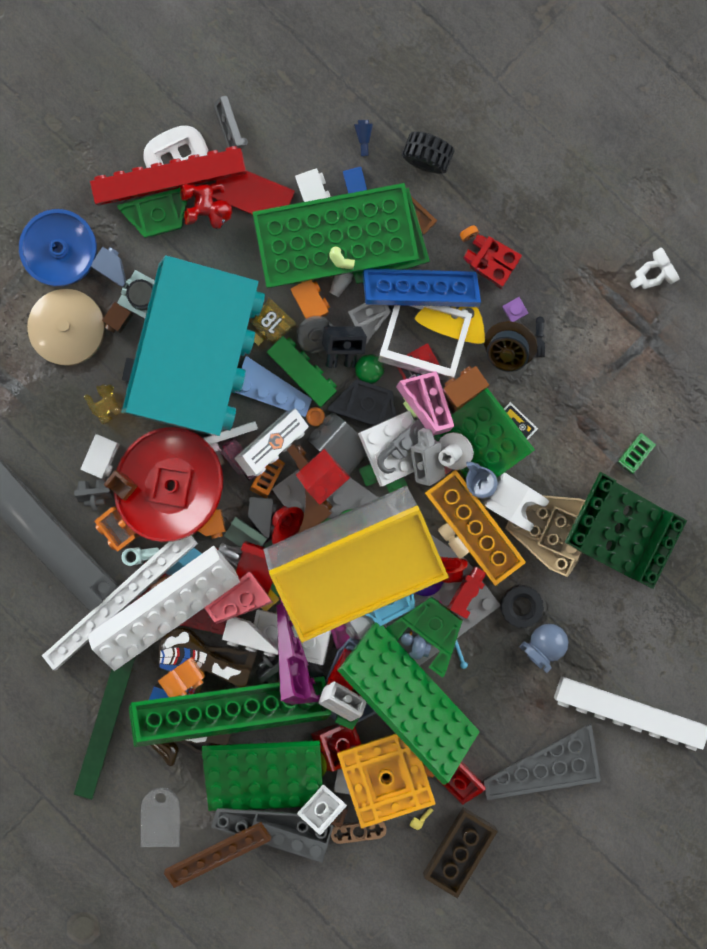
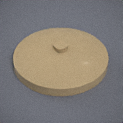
(66, 327)

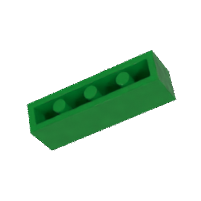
(302, 372)

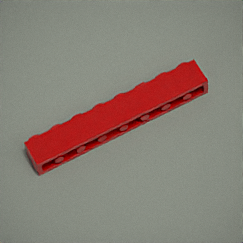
(168, 176)

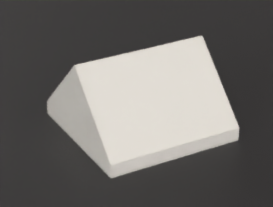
(321, 809)

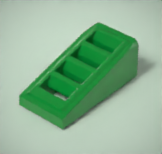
(626, 465)

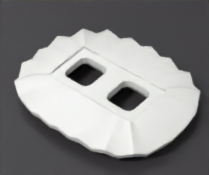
(170, 142)

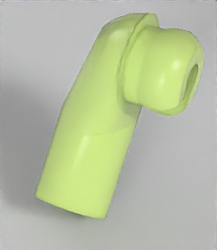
(338, 259)

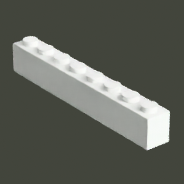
(630, 712)

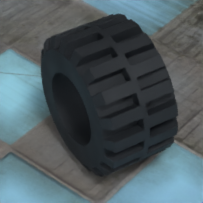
(428, 152)

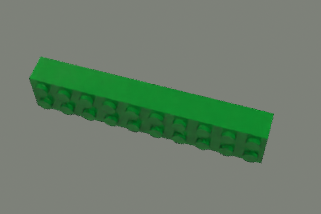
(219, 713)

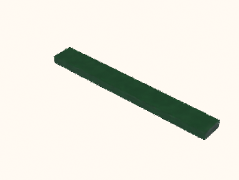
(103, 730)

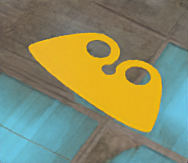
(446, 325)

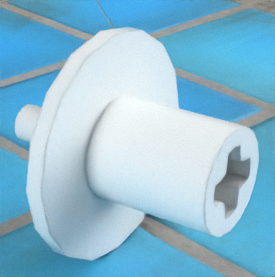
(455, 451)

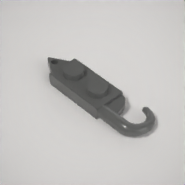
(400, 446)

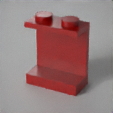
(254, 561)

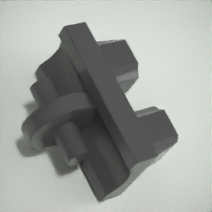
(94, 496)
(268, 668)

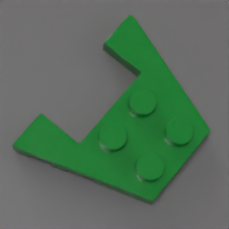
(435, 625)

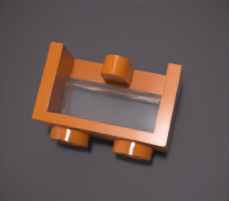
(115, 529)

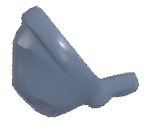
(480, 481)

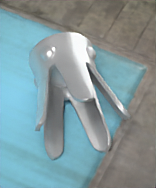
(228, 553)

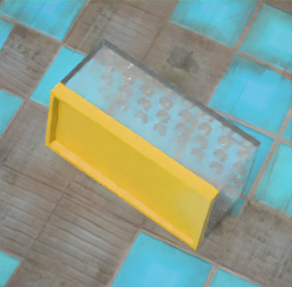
(354, 564)

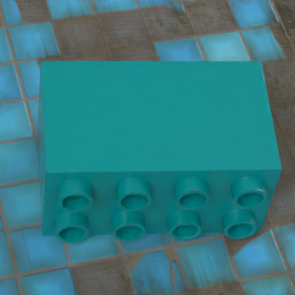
(192, 347)

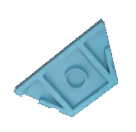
(392, 610)

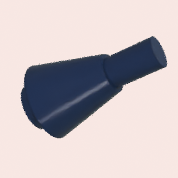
(363, 132)

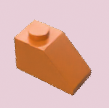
(214, 526)

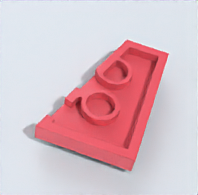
(239, 600)

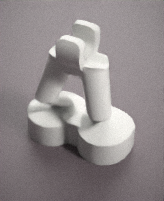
(660, 260)

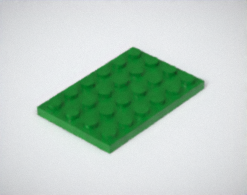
(262, 774)

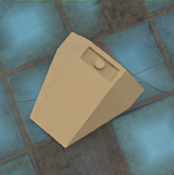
(550, 532)

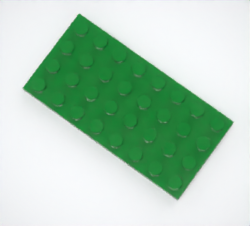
(366, 226)
(409, 702)

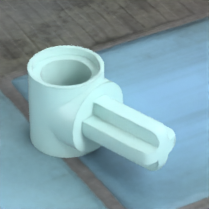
(141, 555)

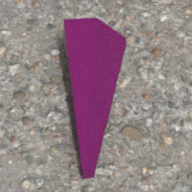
(295, 683)

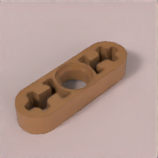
(364, 837)

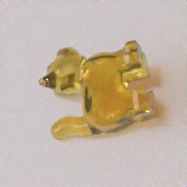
(105, 405)

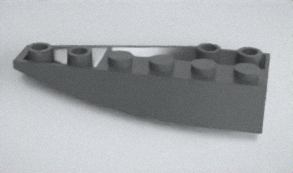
(286, 829)

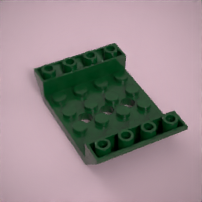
(644, 535)

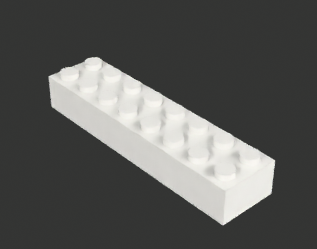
(163, 608)

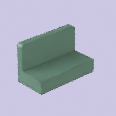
(241, 532)

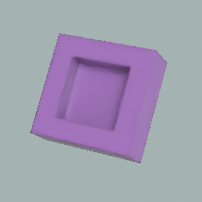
(515, 309)

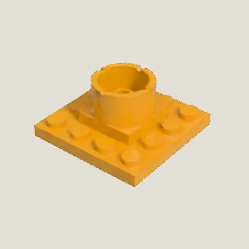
(380, 797)

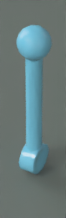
(463, 664)

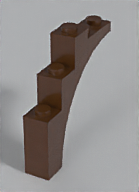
(314, 512)

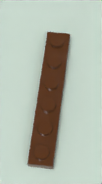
(217, 854)

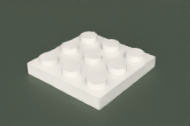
(379, 438)

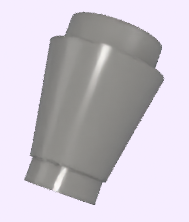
(340, 283)

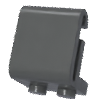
(340, 442)

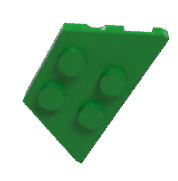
(156, 213)

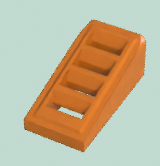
(259, 490)

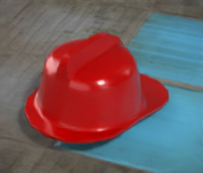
(286, 523)
(454, 569)

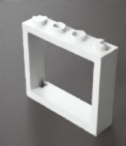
(421, 366)

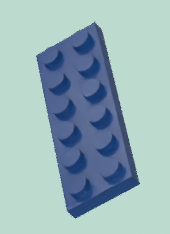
(421, 288)

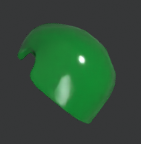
(369, 368)

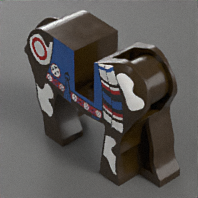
(223, 661)

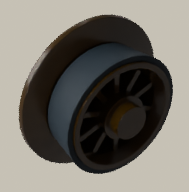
(510, 346)

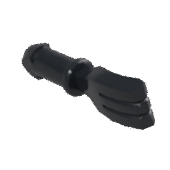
(539, 333)

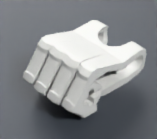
(512, 500)

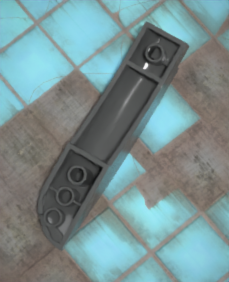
(52, 542)

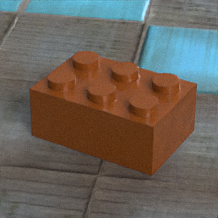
(464, 388)

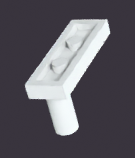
(213, 440)

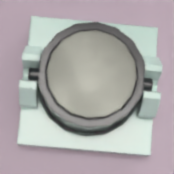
(137, 293)

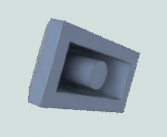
(110, 266)

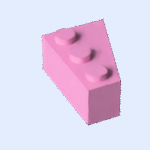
(427, 401)

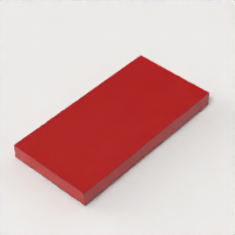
(253, 193)

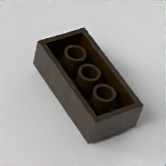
(460, 852)

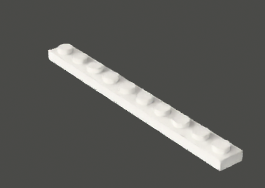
(118, 600)

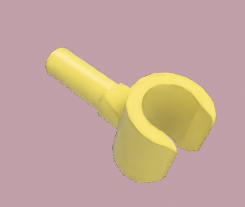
(416, 823)

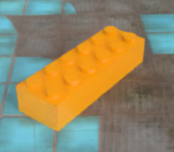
(475, 527)

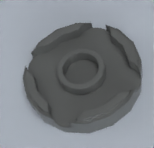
(311, 333)

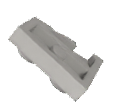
(369, 317)

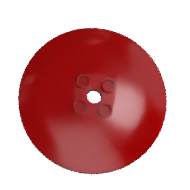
(154, 462)

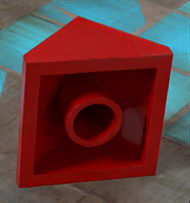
(464, 784)

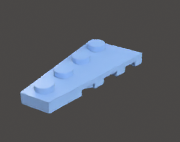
(272, 390)

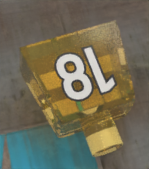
(272, 323)

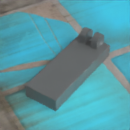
(228, 123)

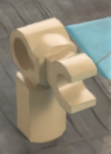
(454, 542)

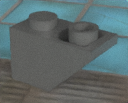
(261, 514)

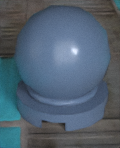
(546, 645)

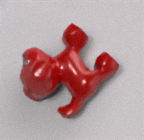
(217, 211)

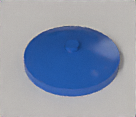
(57, 247)

